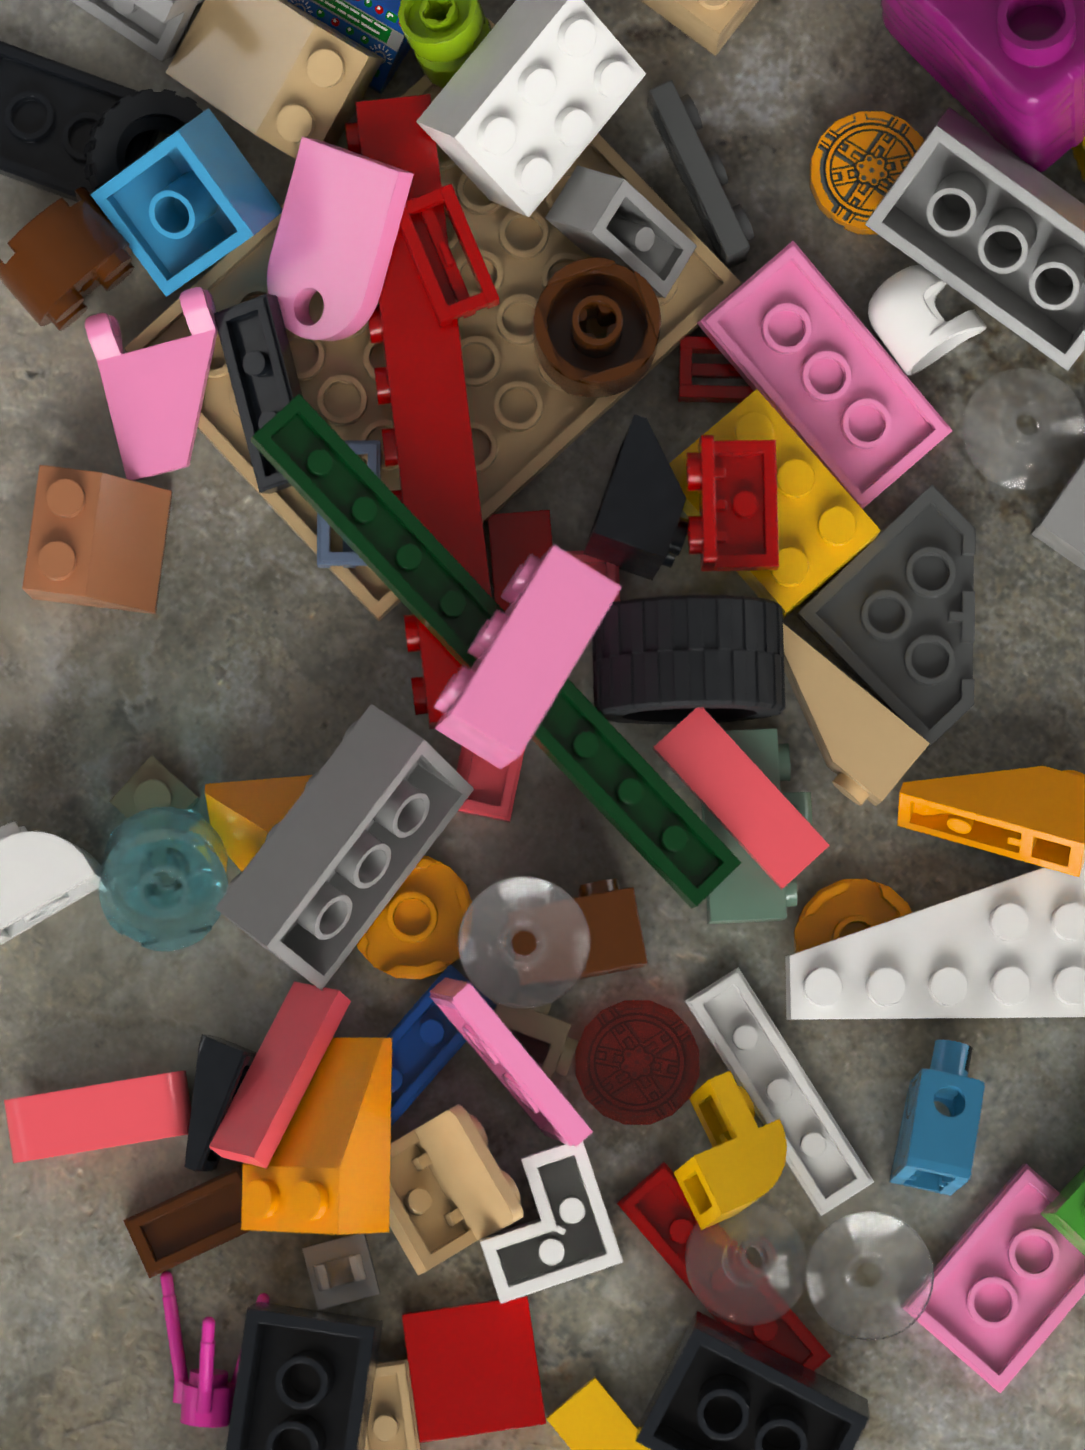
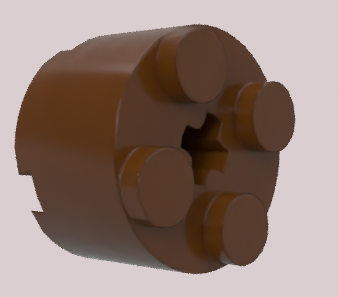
(65, 258)
(613, 297)

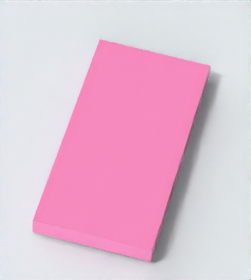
(825, 374)

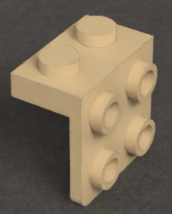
(447, 1189)

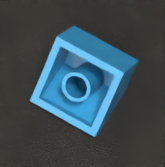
(187, 202)

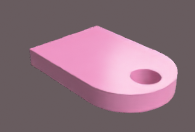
(335, 238)

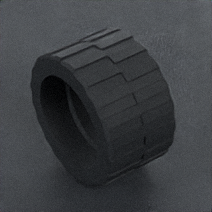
(686, 653)

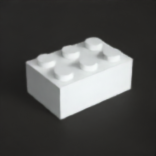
(531, 99)

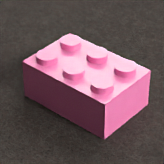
(524, 655)

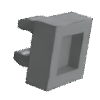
(341, 1270)

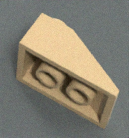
(274, 70)

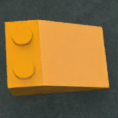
(335, 1152)

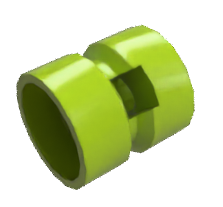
(443, 34)

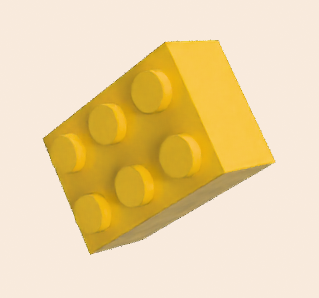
(817, 517)

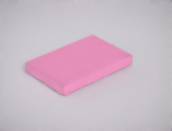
(509, 1061)
(1005, 1282)

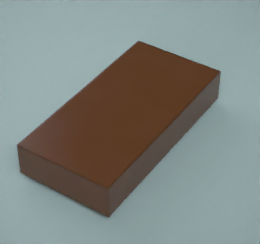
(189, 1223)

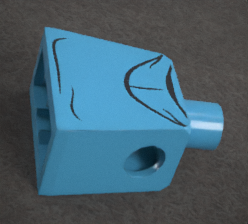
(933, 1148)

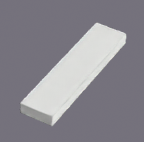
(779, 1090)

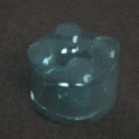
(138, 901)

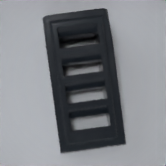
(217, 1079)

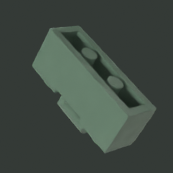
(748, 891)

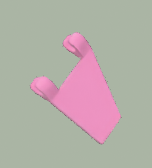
(157, 389)

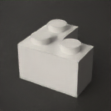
(569, 1236)

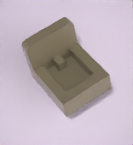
(540, 1026)

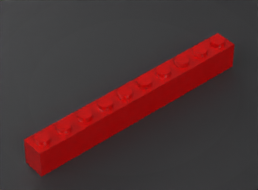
(422, 382)

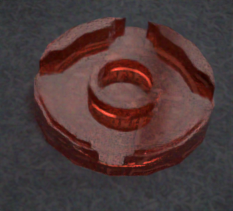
(637, 1062)

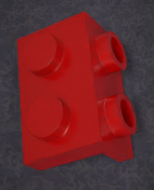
(735, 504)

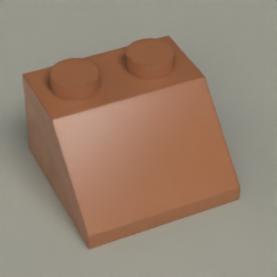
(96, 540)

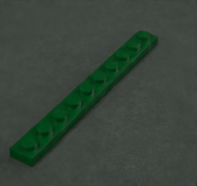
(455, 610)

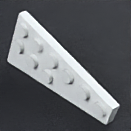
(978, 955)

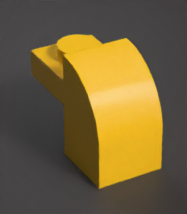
(743, 1157)

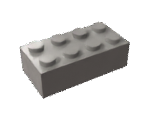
(993, 234)
(345, 846)

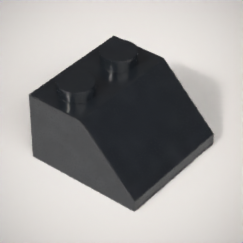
(640, 509)

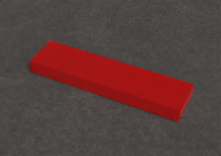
(666, 1221)

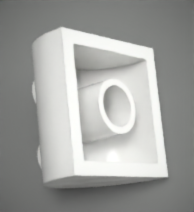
(40, 877)

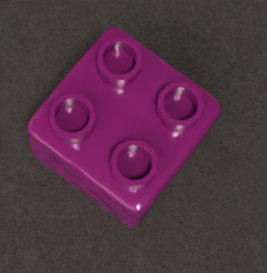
(1007, 63)

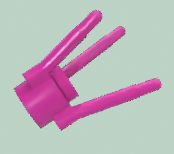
(207, 1394)

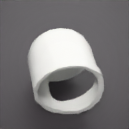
(911, 325)

